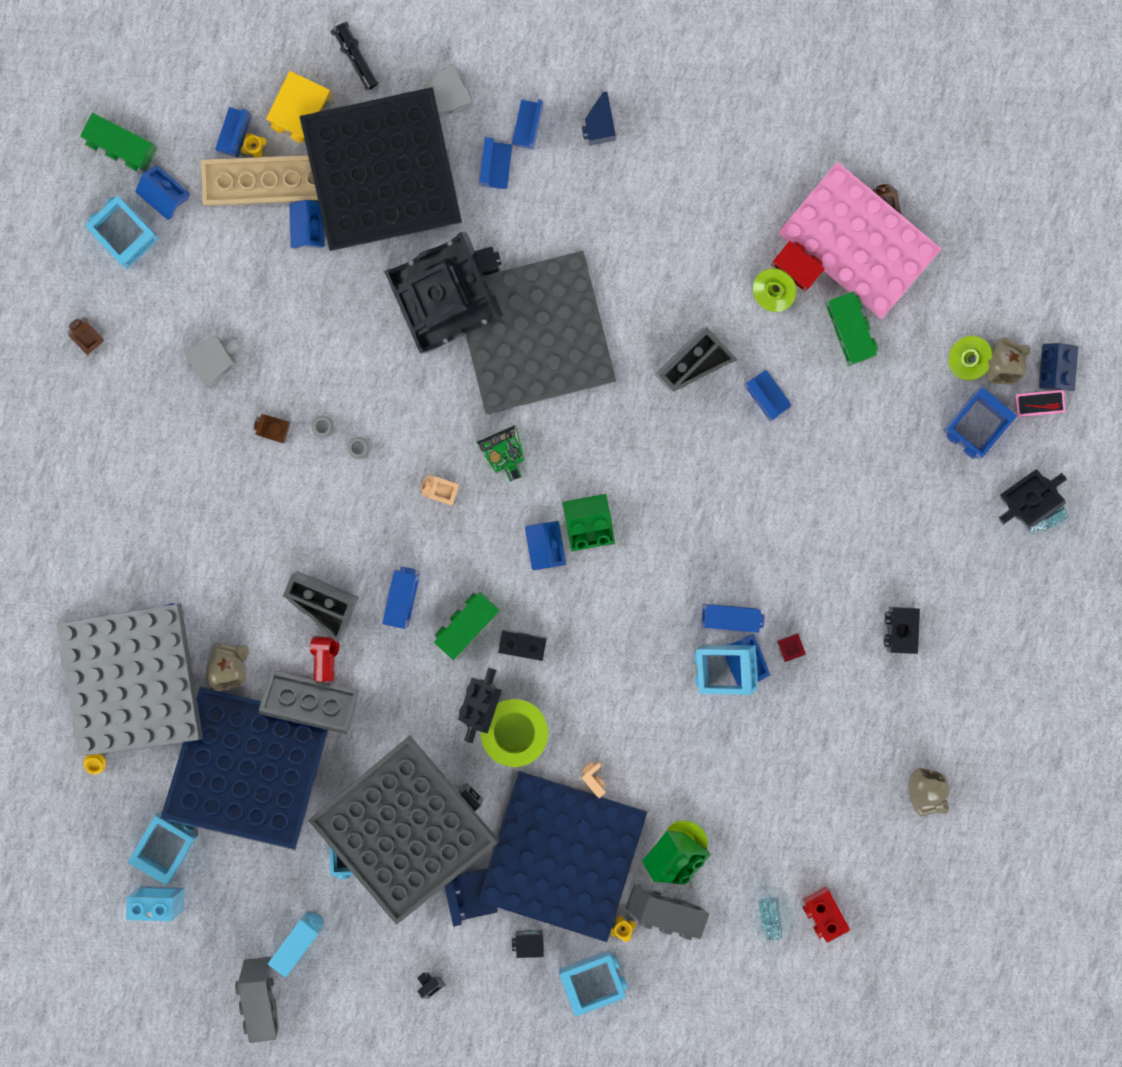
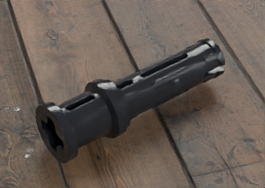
(350, 47)

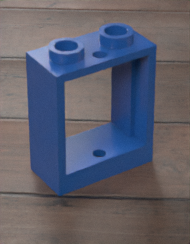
(994, 406)
(401, 598)
(732, 618)

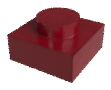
(791, 647)

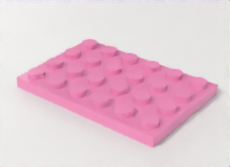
(860, 240)

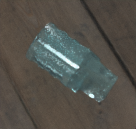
(1052, 520)
(770, 918)

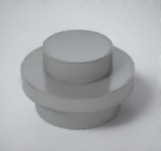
(323, 426)
(358, 448)

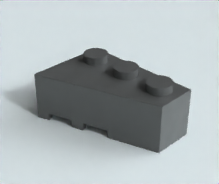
(696, 359)
(322, 602)
(667, 913)
(257, 1000)

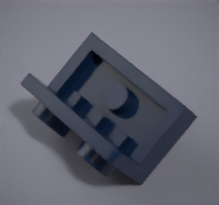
(1058, 366)

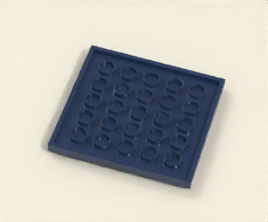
(246, 773)
(562, 856)

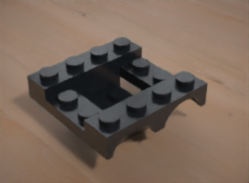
(448, 317)

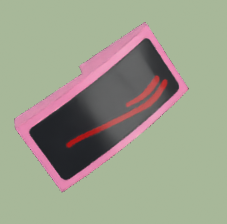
(1040, 403)

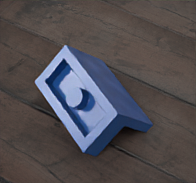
(527, 124)
(233, 131)
(495, 164)
(161, 191)
(306, 225)
(767, 395)
(545, 545)
(735, 665)

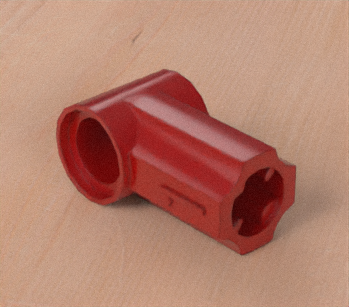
(324, 652)

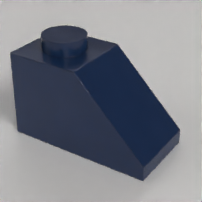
(599, 122)

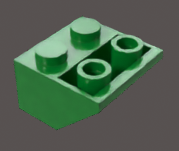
(588, 522)
(675, 858)

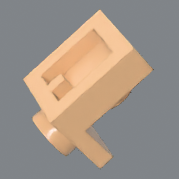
(439, 489)
(595, 783)

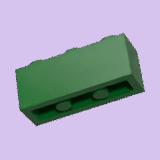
(118, 143)
(852, 328)
(465, 625)

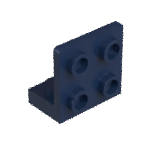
(463, 897)

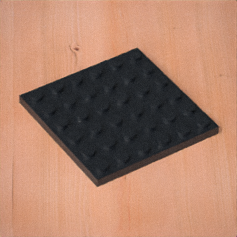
(381, 169)

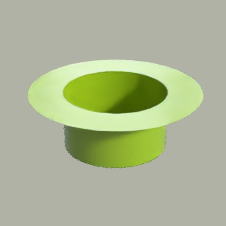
(516, 733)

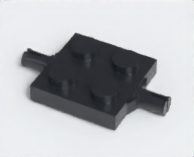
(1032, 499)
(479, 705)

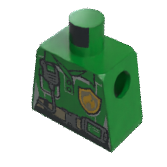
(503, 452)

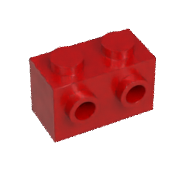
(798, 265)
(826, 915)

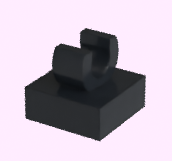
(430, 985)

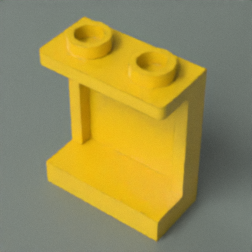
(296, 98)

